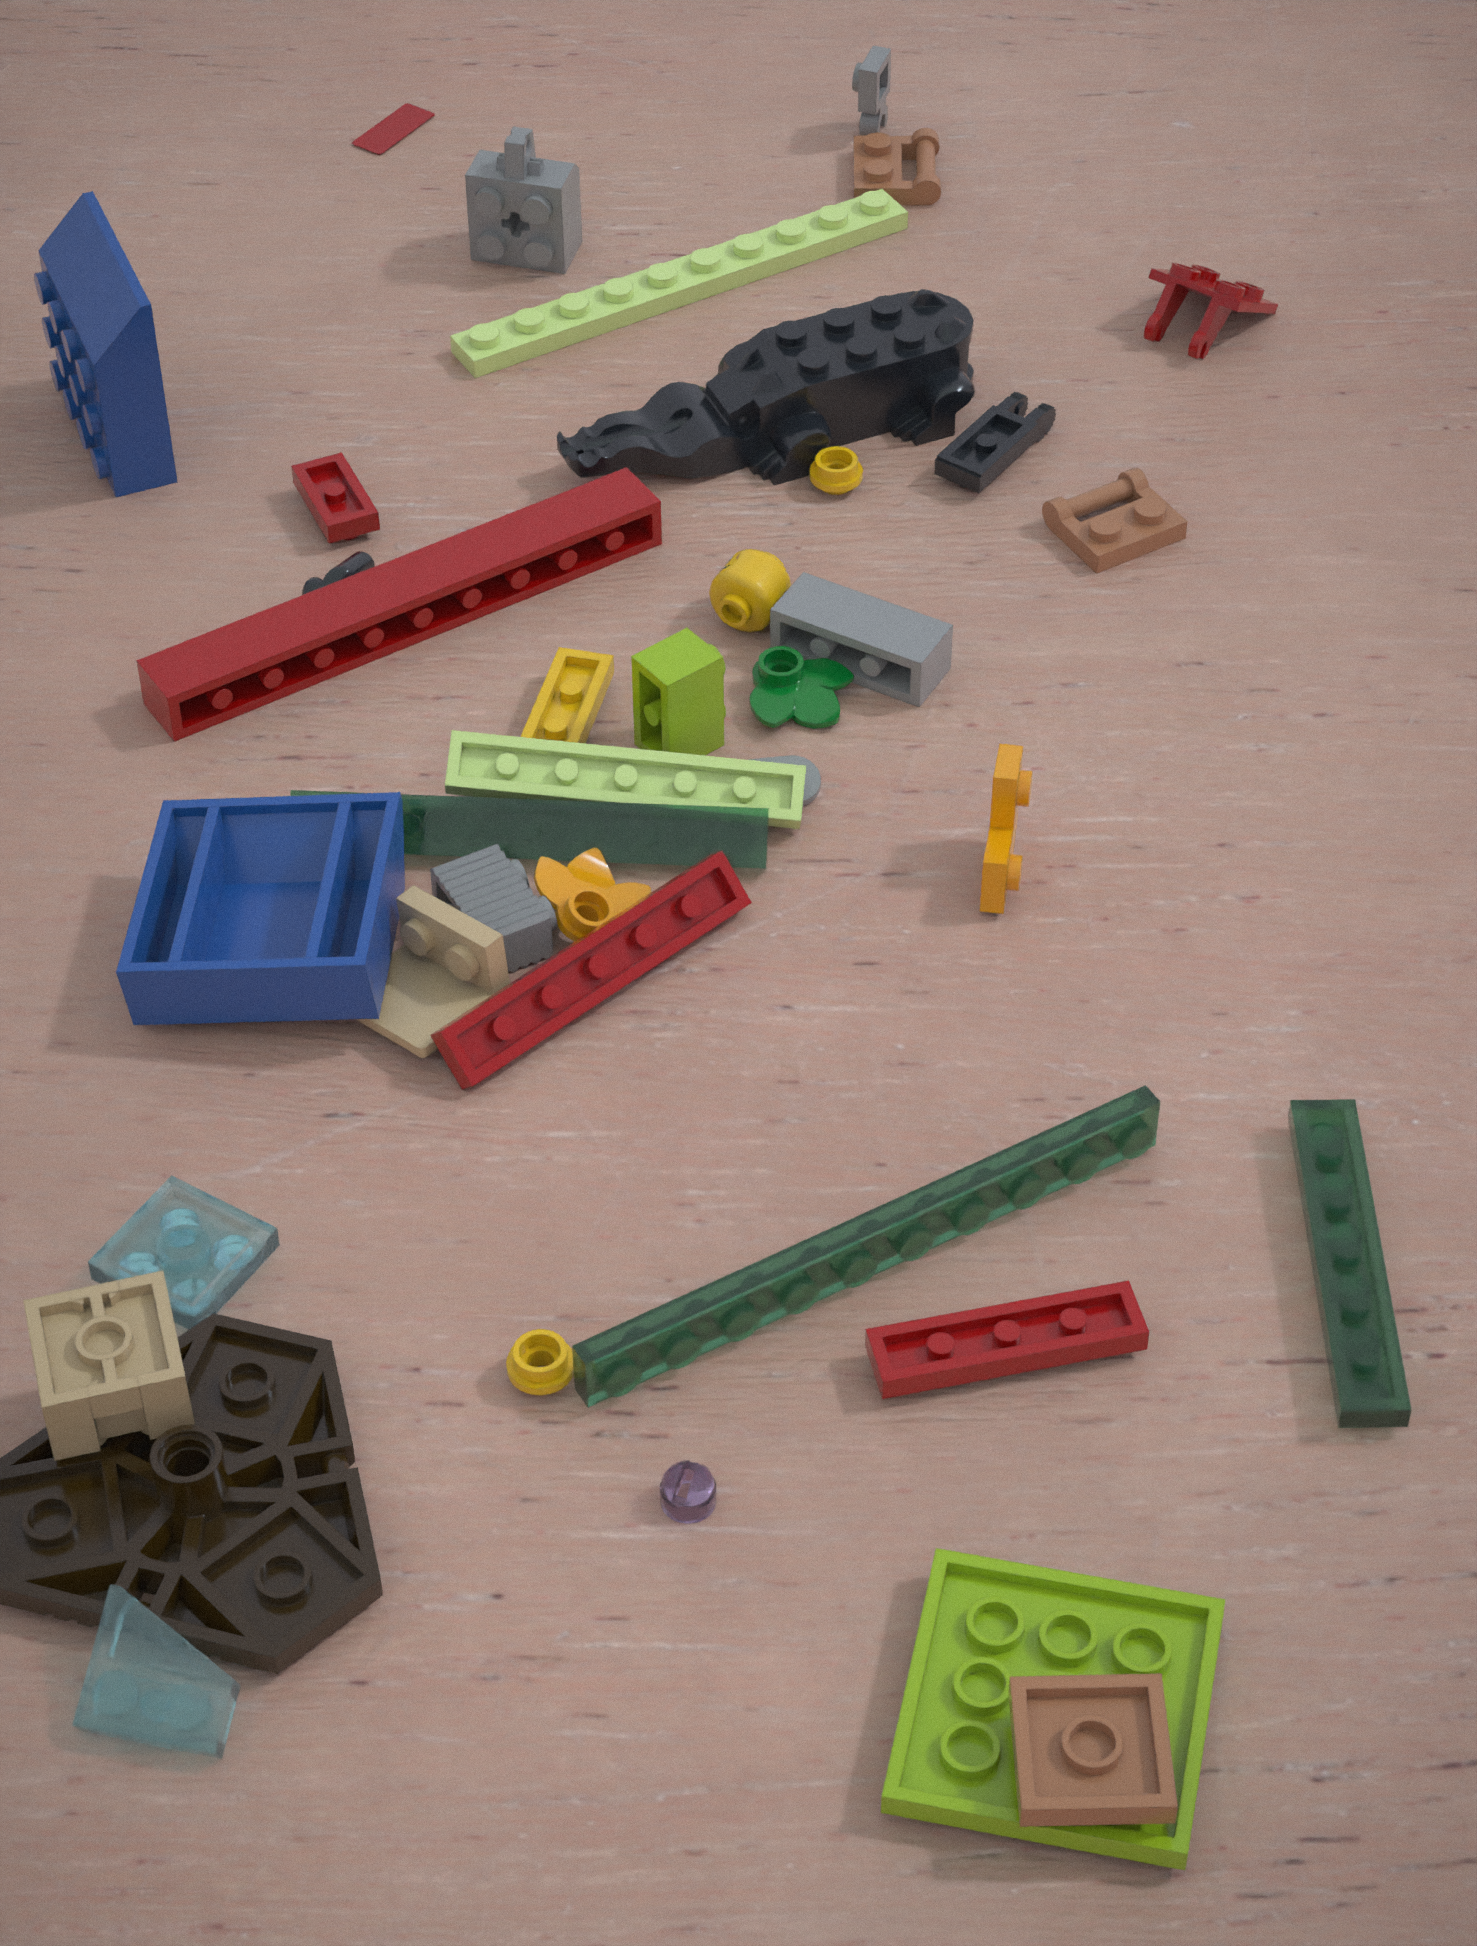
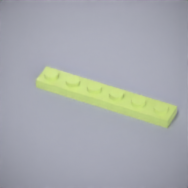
(601, 773)

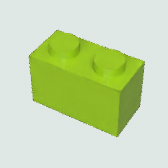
(679, 695)

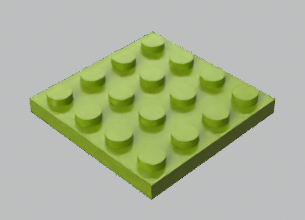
(1020, 1619)

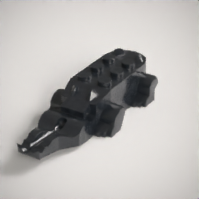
(796, 391)

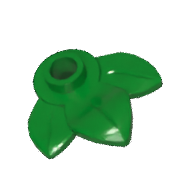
(797, 688)

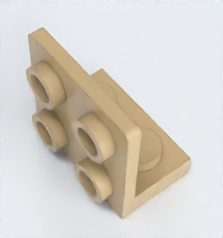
(438, 972)

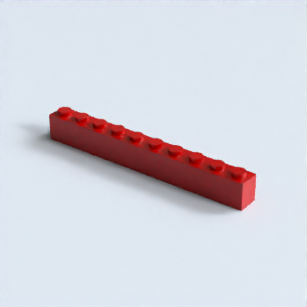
(398, 604)

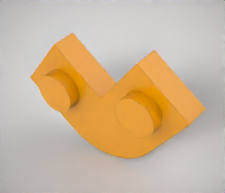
(1000, 866)

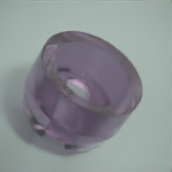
(701, 1494)

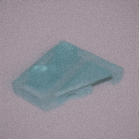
(153, 1684)

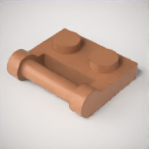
(879, 166)
(1120, 533)

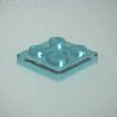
(196, 1241)

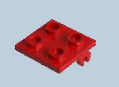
(1204, 282)

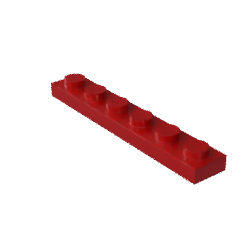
(590, 970)

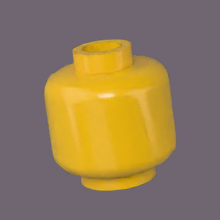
(748, 588)

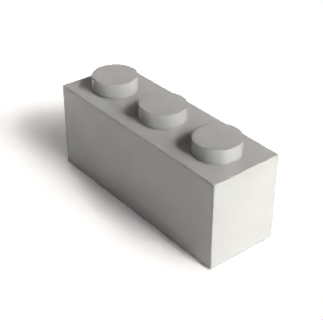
(874, 639)

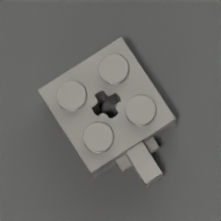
(523, 207)

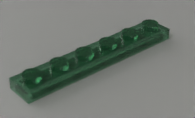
(1348, 1265)

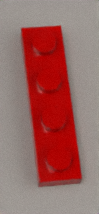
(1006, 1339)

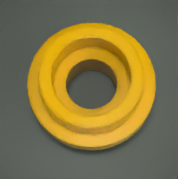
(836, 470)
(536, 1349)

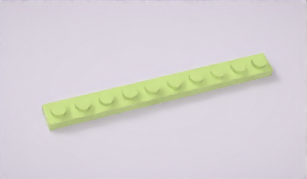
(677, 283)

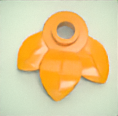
(584, 892)

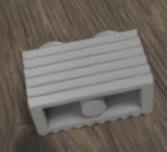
(500, 897)

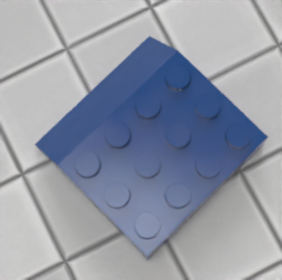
(105, 351)
(266, 910)

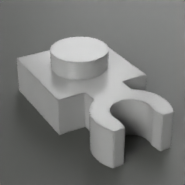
(872, 83)

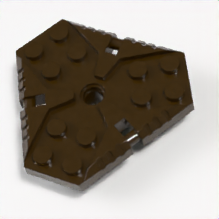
(231, 1522)

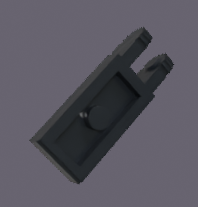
(993, 442)

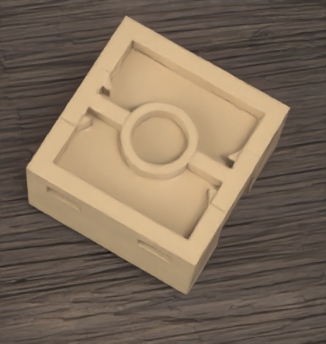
(107, 1363)

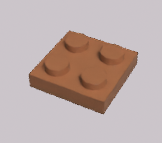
(1092, 1750)

